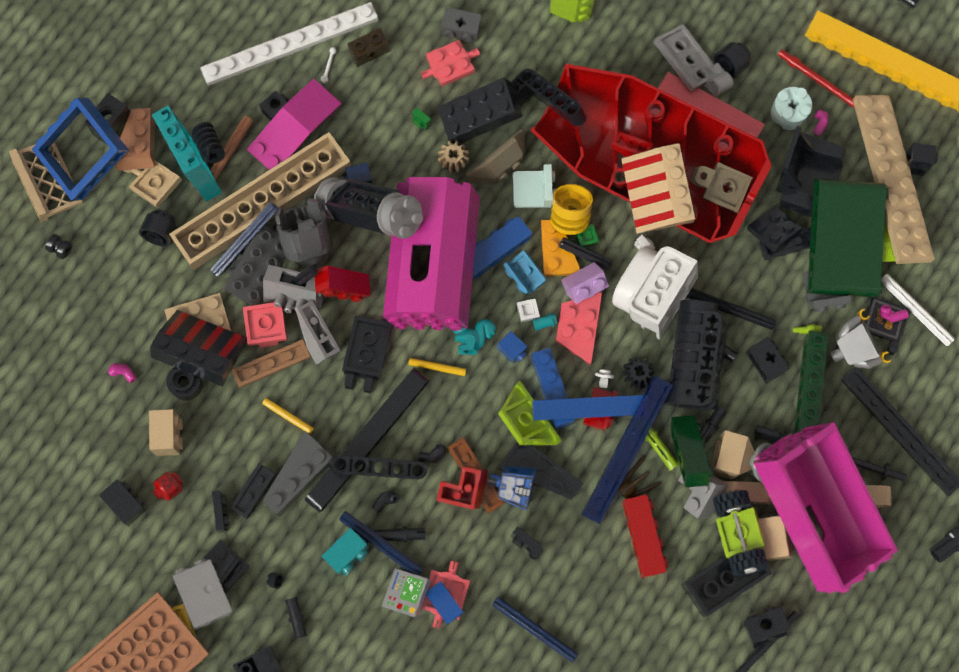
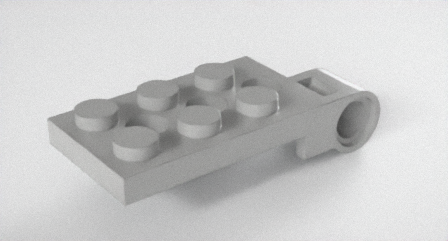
(715, 77)

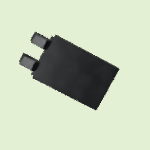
(366, 352)

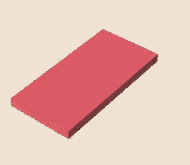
(702, 100)

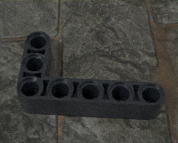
(530, 83)

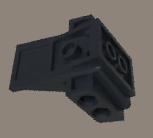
(807, 160)

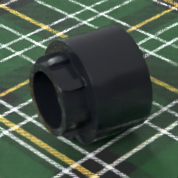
(733, 58)
(157, 228)
(185, 393)

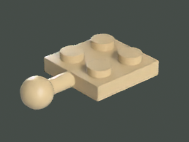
(154, 183)

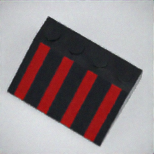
(197, 347)

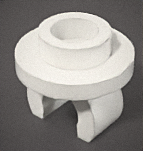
(604, 375)

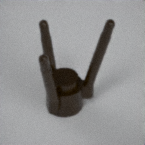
(628, 488)

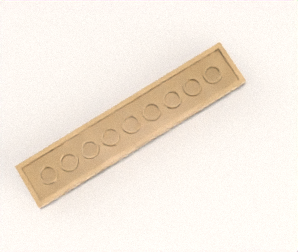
(891, 167)

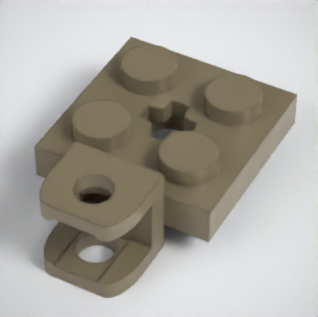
(713, 184)

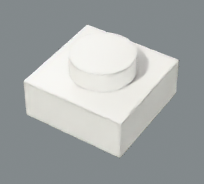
(642, 241)
(528, 310)

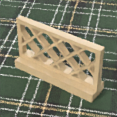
(32, 188)

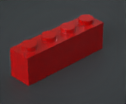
(644, 536)

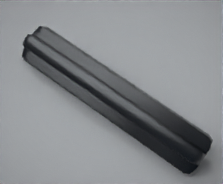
(585, 253)

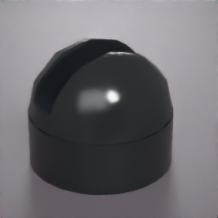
(275, 580)

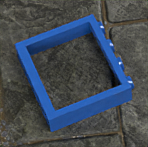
(100, 169)

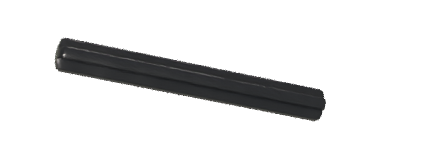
(733, 309)

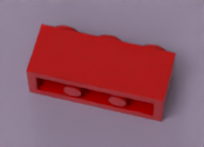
(342, 283)

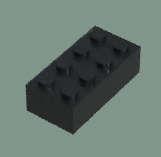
(480, 111)
(717, 586)

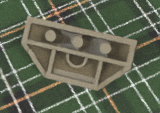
(500, 162)

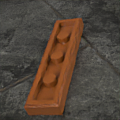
(464, 456)

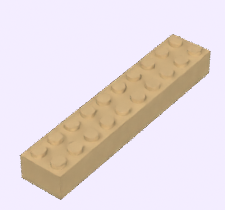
(282, 185)

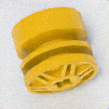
(571, 209)

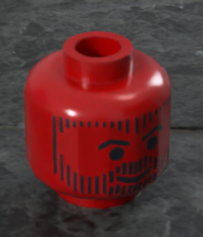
(167, 486)

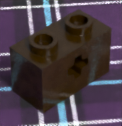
(368, 47)

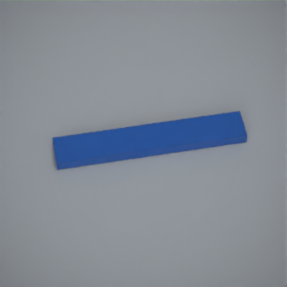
(585, 407)

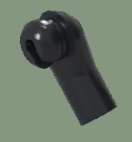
(434, 456)
(385, 498)

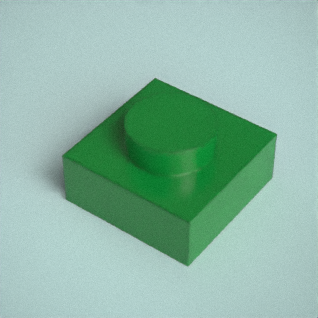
(421, 119)
(588, 237)

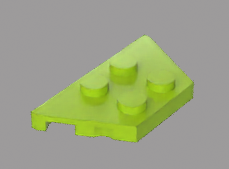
(518, 417)

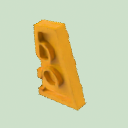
(556, 260)

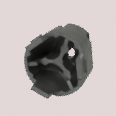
(304, 233)

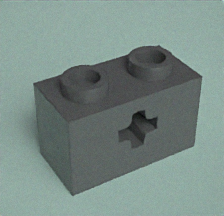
(454, 18)

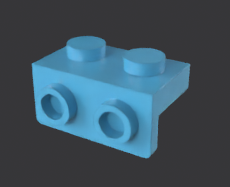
(525, 273)

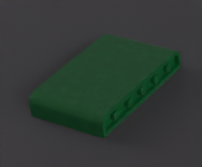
(847, 238)

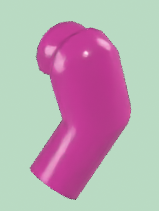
(892, 316)
(122, 369)

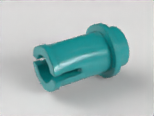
(545, 321)

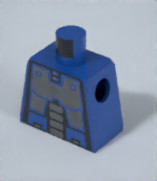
(515, 485)

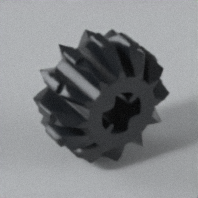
(632, 367)

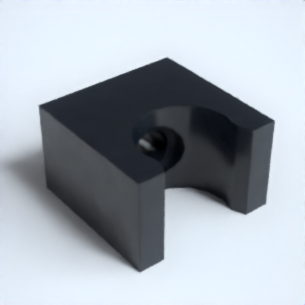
(114, 107)

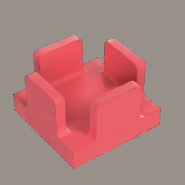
(264, 325)

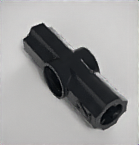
(946, 546)

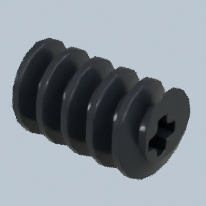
(208, 143)

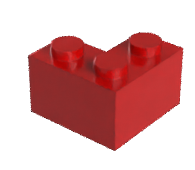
(467, 492)

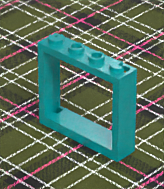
(186, 153)

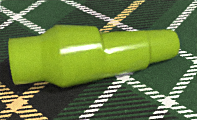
(804, 330)

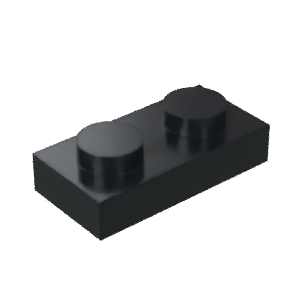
(219, 503)

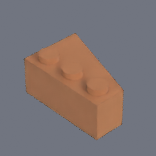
(139, 139)

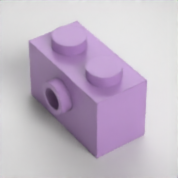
(585, 283)

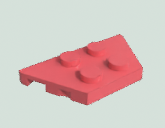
(578, 326)

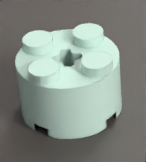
(791, 107)

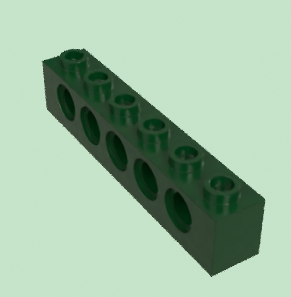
(811, 380)

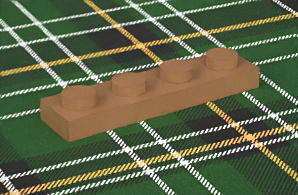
(271, 363)

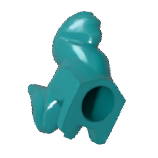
(474, 339)

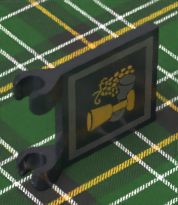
(883, 328)

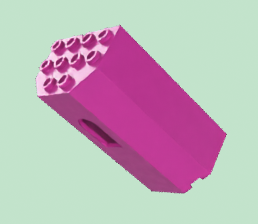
(451, 230)
(820, 473)

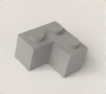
(701, 499)

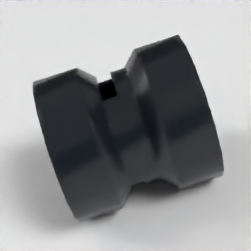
(58, 246)

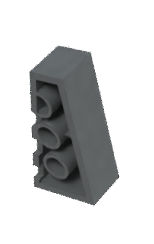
(298, 473)

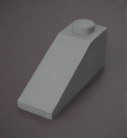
(316, 333)

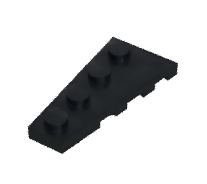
(548, 474)

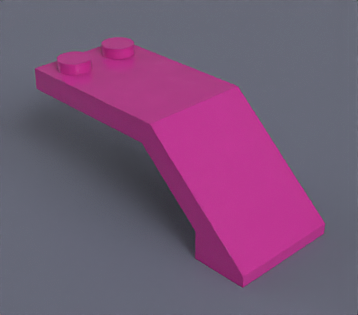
(293, 124)

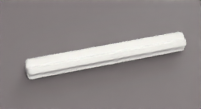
(907, 300)

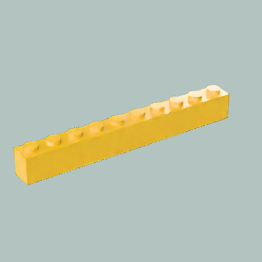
(884, 59)

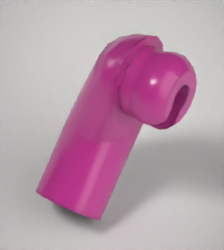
(822, 124)

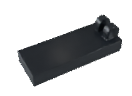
(253, 490)

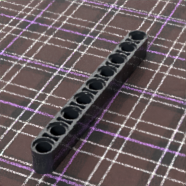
(369, 437)

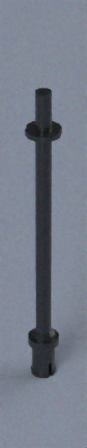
(775, 435)

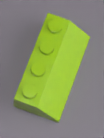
(572, 9)

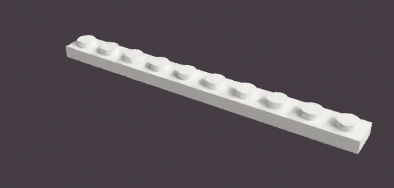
(289, 43)

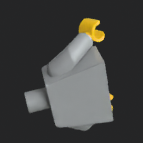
(858, 344)

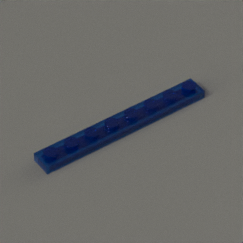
(627, 449)

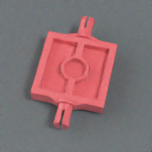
(450, 63)
(454, 584)

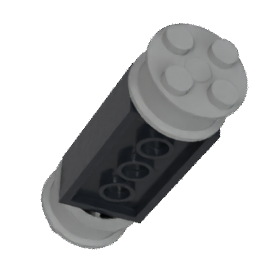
(370, 206)

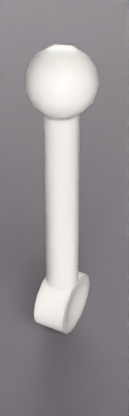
(324, 79)

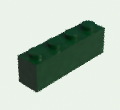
(690, 451)

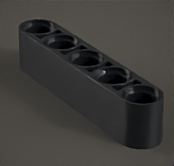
(387, 467)

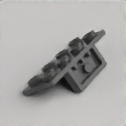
(251, 265)

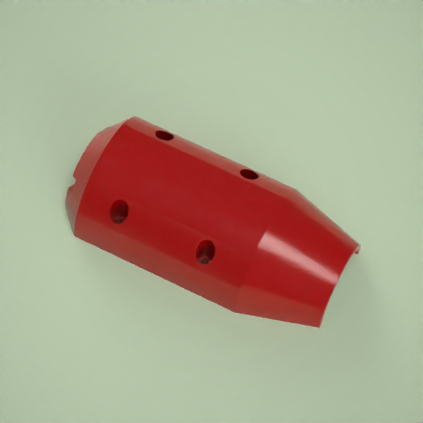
(624, 104)

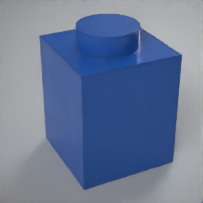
(512, 348)

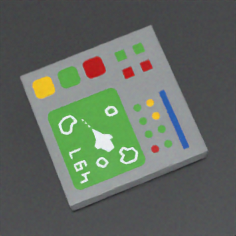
(406, 593)

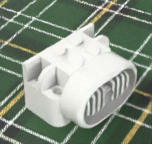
(655, 286)

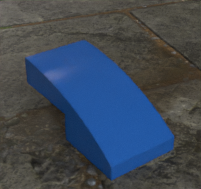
(444, 603)

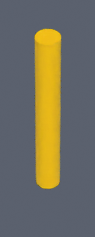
(437, 367)
(288, 416)

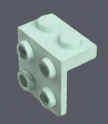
(533, 188)

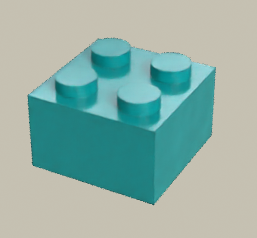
(346, 552)

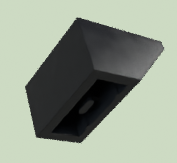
(261, 661)

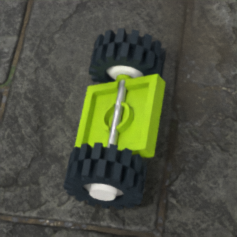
(740, 532)

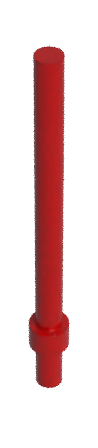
(795, 62)

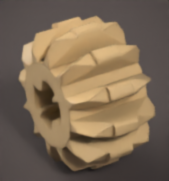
(453, 150)

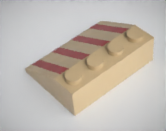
(658, 189)

